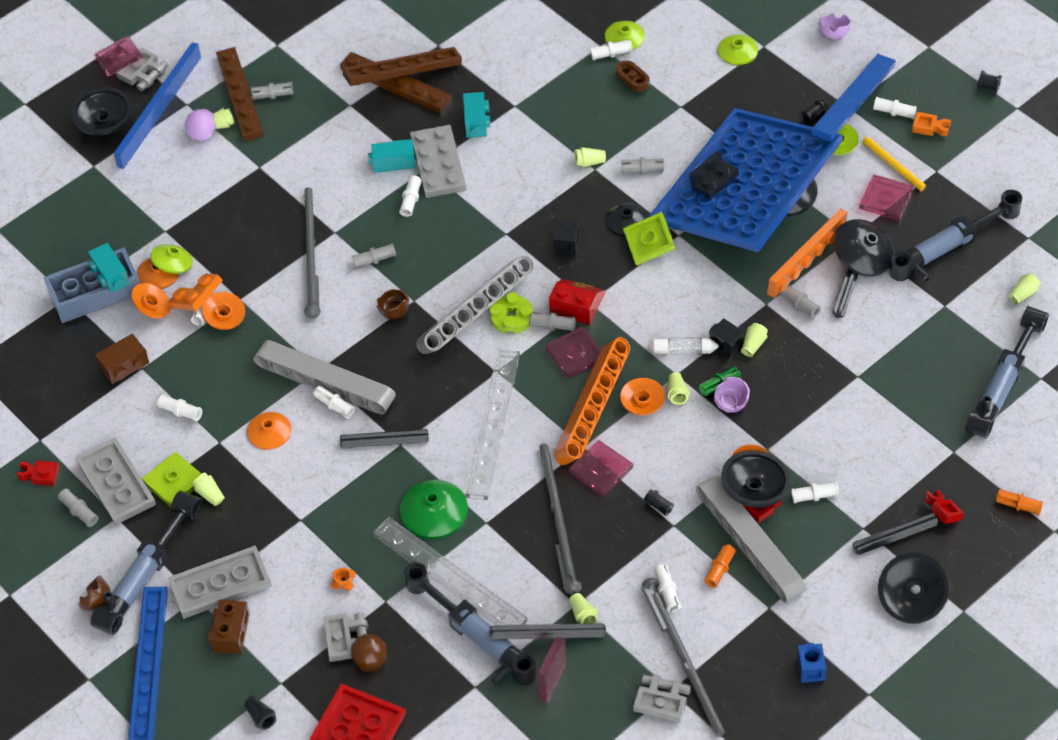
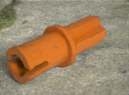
(1019, 501)
(719, 566)

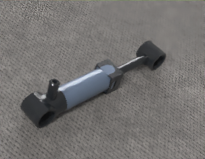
(961, 233)
(1008, 370)
(150, 558)
(467, 621)

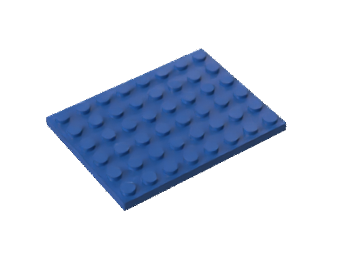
(774, 167)

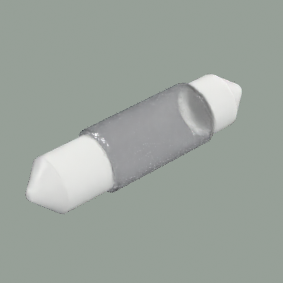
(683, 346)

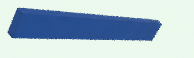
(853, 97)
(157, 105)
(148, 664)

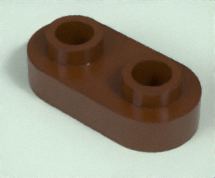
(632, 76)

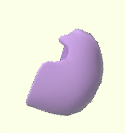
(834, 27)
(200, 124)
(732, 394)

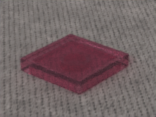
(118, 56)
(886, 197)
(574, 352)
(601, 468)
(552, 669)

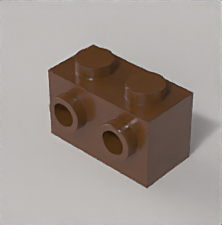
(122, 358)
(229, 626)

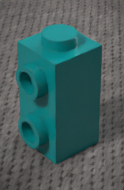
(475, 117)
(392, 156)
(108, 267)

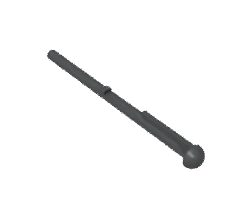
(312, 310)
(570, 584)
(649, 587)

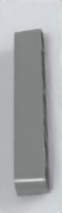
(467, 308)
(317, 373)
(751, 539)

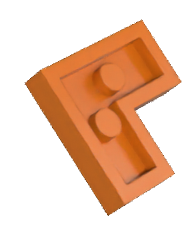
(194, 298)

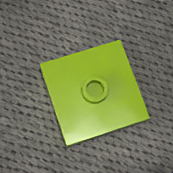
(649, 238)
(171, 477)

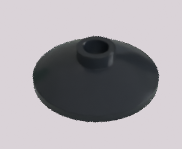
(624, 215)

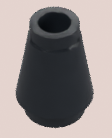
(260, 713)

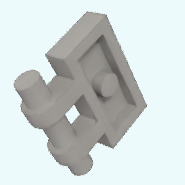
(137, 70)
(338, 634)
(660, 703)

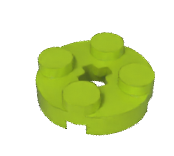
(511, 303)

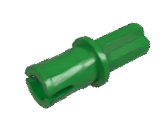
(710, 386)

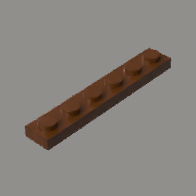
(402, 66)
(405, 86)
(239, 94)

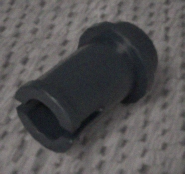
(819, 107)
(653, 499)

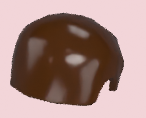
(393, 304)
(95, 594)
(369, 652)

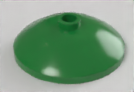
(433, 518)

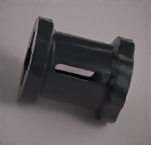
(989, 81)

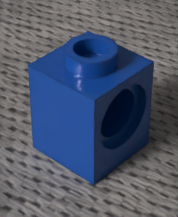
(811, 670)

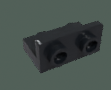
(712, 176)

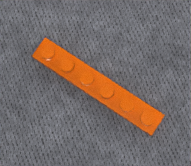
(805, 255)

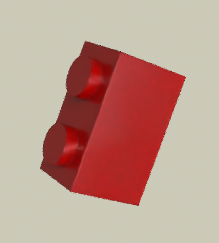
(575, 300)

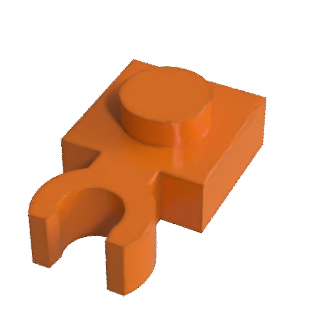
(928, 124)

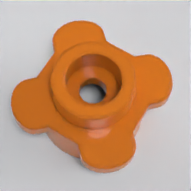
(343, 573)

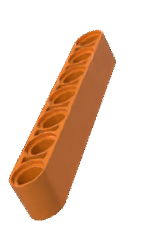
(592, 401)

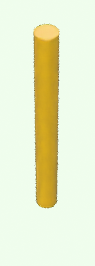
(894, 163)

